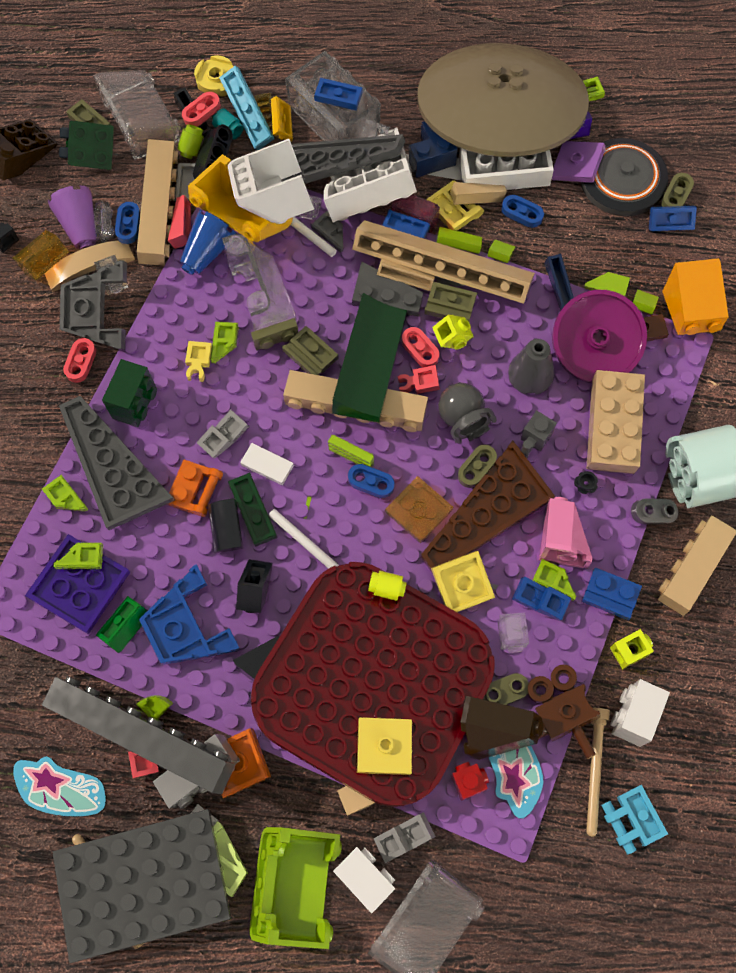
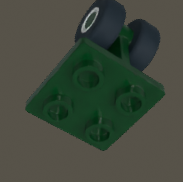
(87, 144)

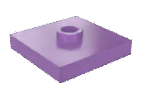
(578, 161)

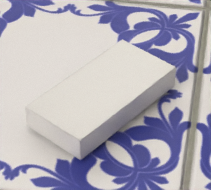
(267, 464)

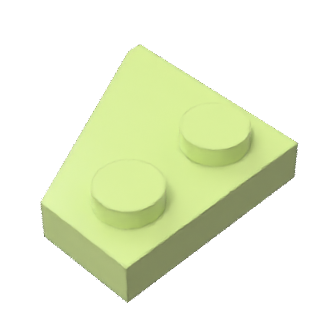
(231, 864)

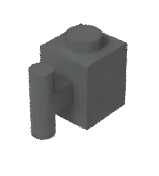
(537, 433)

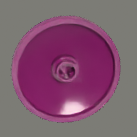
(599, 333)

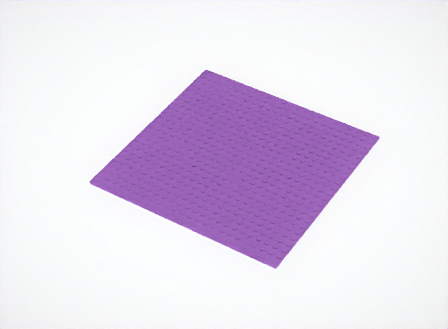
(340, 518)

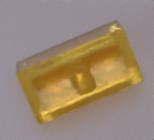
(40, 255)

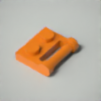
(187, 485)

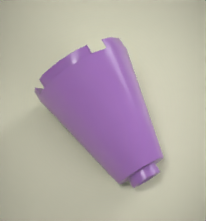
(75, 214)

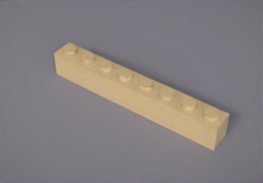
(443, 261)

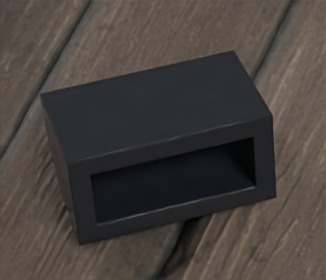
(225, 525)

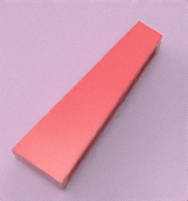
(180, 223)

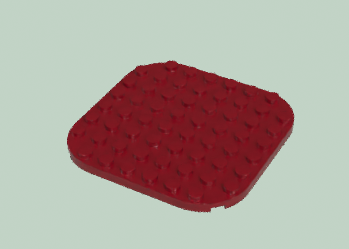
(371, 659)

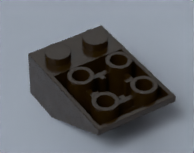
(21, 147)

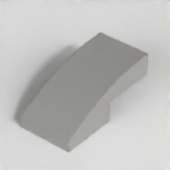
(222, 436)
(404, 837)

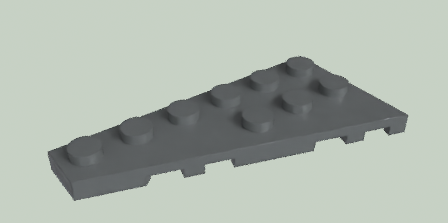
(334, 157)
(115, 475)

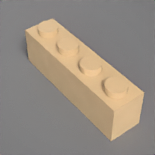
(697, 565)

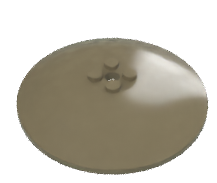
(525, 115)

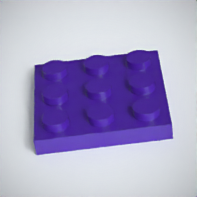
(77, 594)

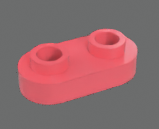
(201, 109)
(421, 348)
(78, 361)

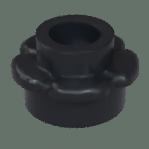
(590, 478)

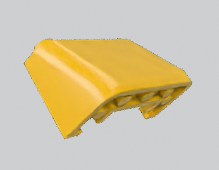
(214, 194)

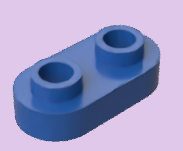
(523, 211)
(126, 224)
(372, 480)

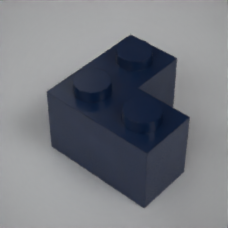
(431, 153)

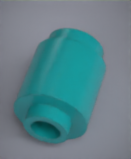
(224, 117)

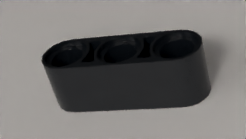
(214, 145)

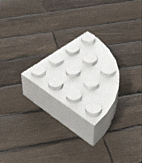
(369, 186)

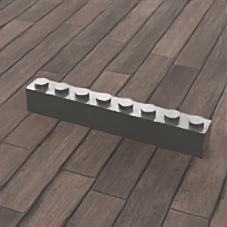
(140, 735)

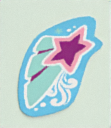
(518, 779)
(58, 789)

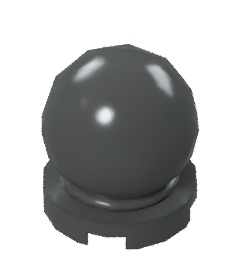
(465, 411)

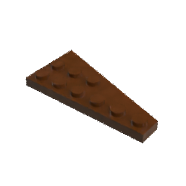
(496, 503)

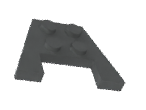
(84, 303)

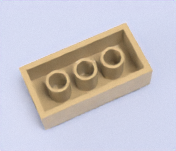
(615, 422)

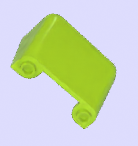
(293, 888)

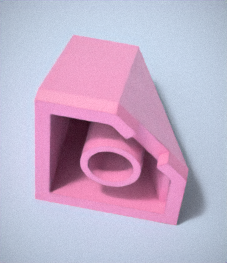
(564, 536)

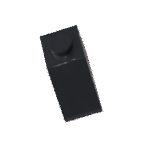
(253, 586)

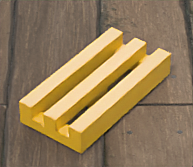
(281, 119)

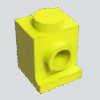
(624, 655)

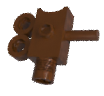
(566, 711)

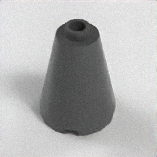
(532, 368)

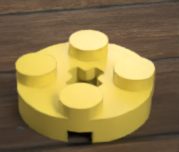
(204, 70)

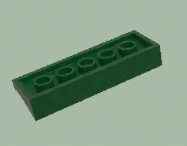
(369, 360)

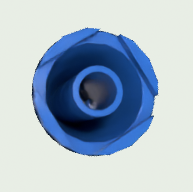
(204, 242)

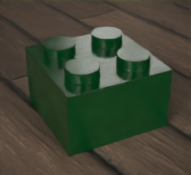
(129, 393)

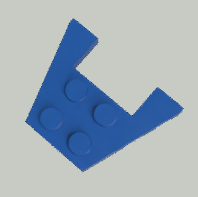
(174, 629)

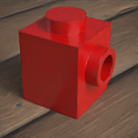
(469, 780)

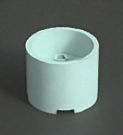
(703, 465)

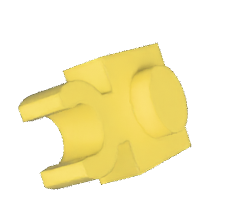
(197, 357)

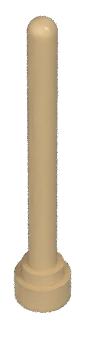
(595, 772)

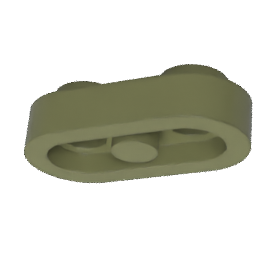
(678, 194)
(476, 467)
(505, 691)

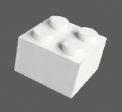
(639, 713)
(365, 879)

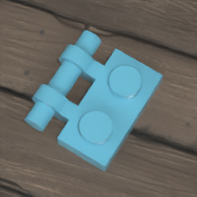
(641, 815)

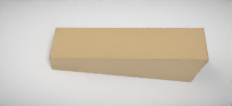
(477, 193)
(405, 275)

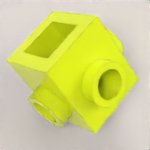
(453, 332)

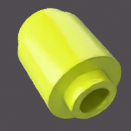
(387, 585)

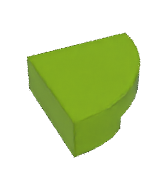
(154, 705)

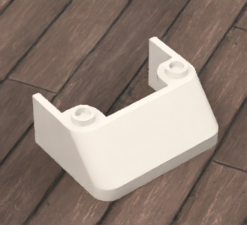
(259, 185)

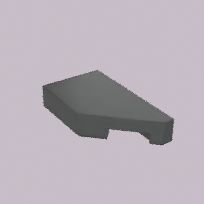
(329, 230)

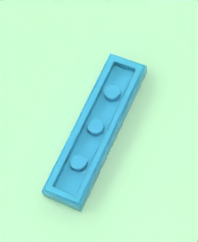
(246, 108)

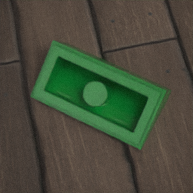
(122, 625)

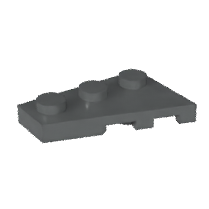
(386, 290)

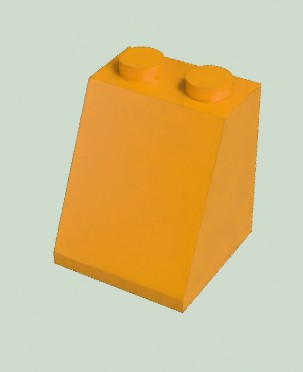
(696, 297)

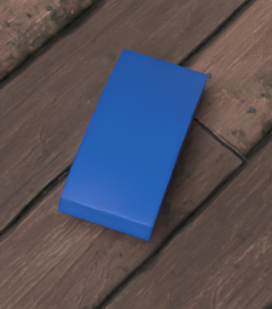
(541, 599)

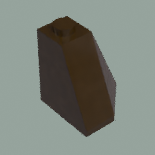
(497, 728)

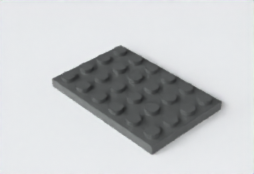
(140, 886)

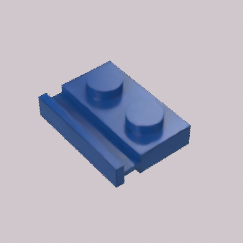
(611, 593)

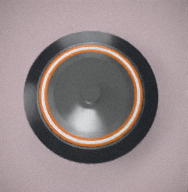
(628, 178)

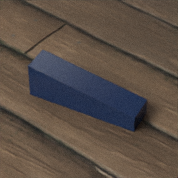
(559, 279)

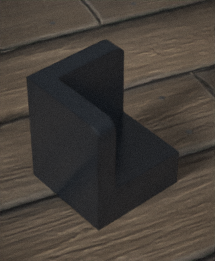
(7, 237)

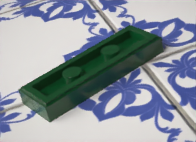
(252, 509)

